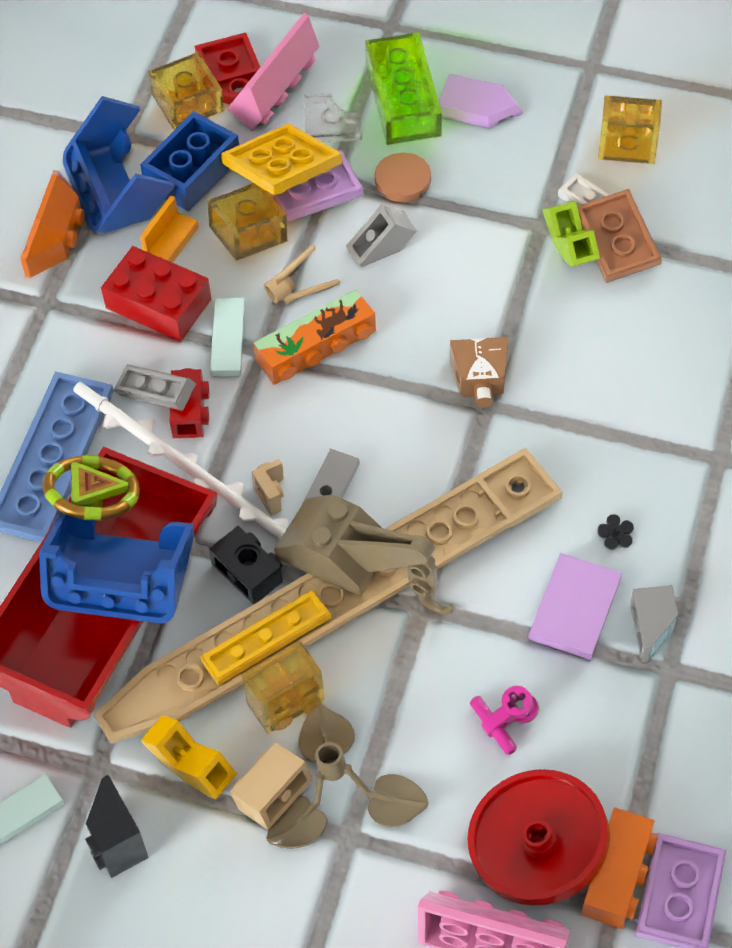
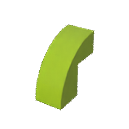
(566, 231)

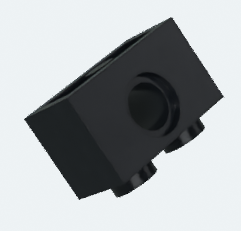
(252, 580)

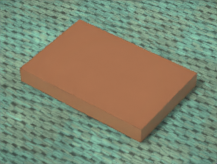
(620, 235)

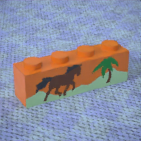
(315, 337)

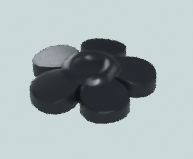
(615, 532)

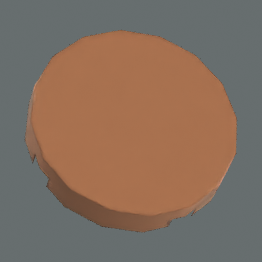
(402, 177)

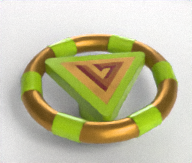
(91, 487)

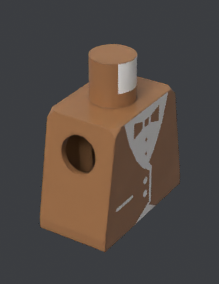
(479, 367)

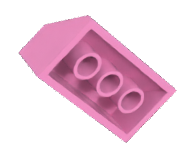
(276, 74)

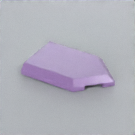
(476, 102)

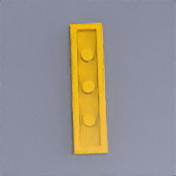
(265, 637)

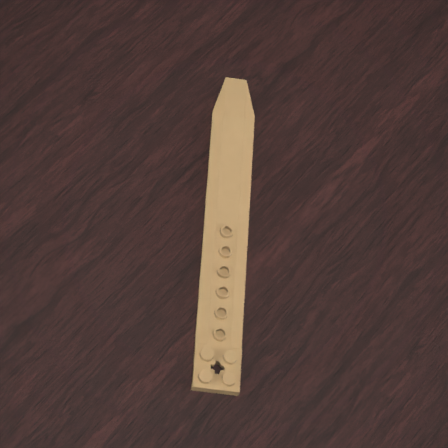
(453, 523)

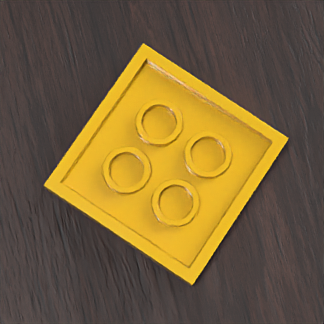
(281, 159)

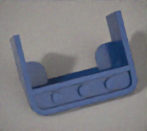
(99, 176)

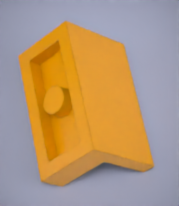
(168, 232)

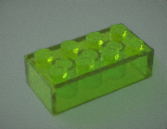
(403, 88)

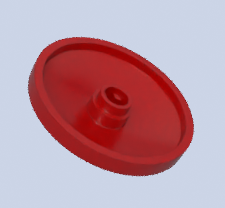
(538, 837)

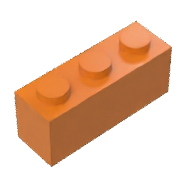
(612, 889)

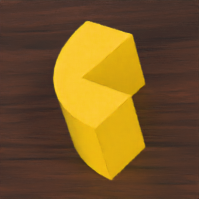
(193, 763)

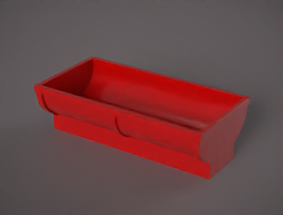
(64, 658)

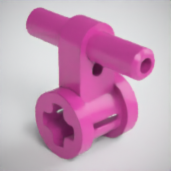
(495, 723)

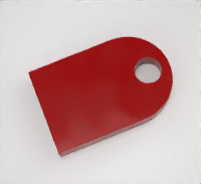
(230, 62)

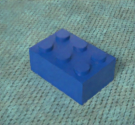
(191, 159)

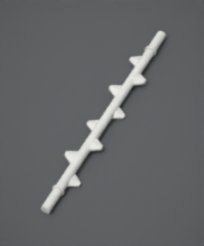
(157, 447)

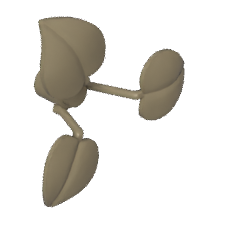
(325, 741)

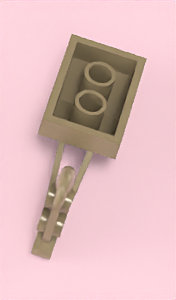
(348, 547)

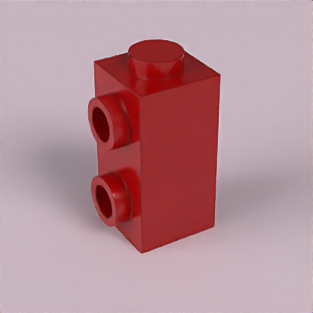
(194, 416)

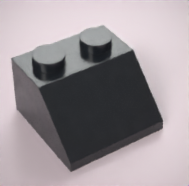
(113, 833)

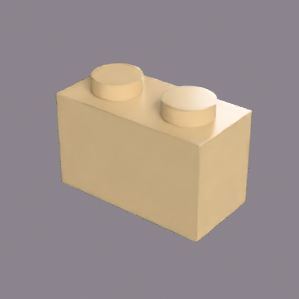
(271, 785)

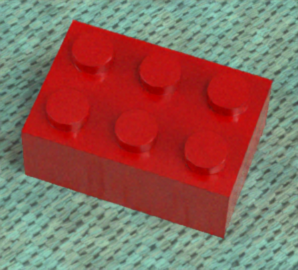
(156, 293)

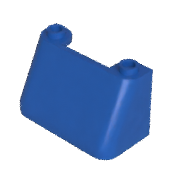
(114, 573)

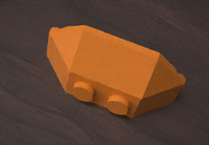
(53, 228)

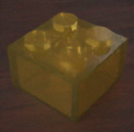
(184, 88)
(630, 129)
(247, 221)
(283, 687)

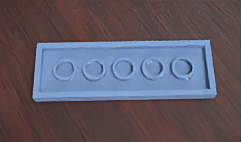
(58, 431)

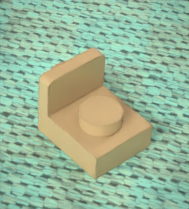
(267, 486)

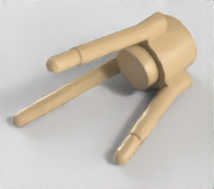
(280, 286)

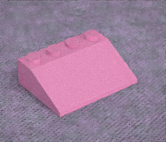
(456, 923)

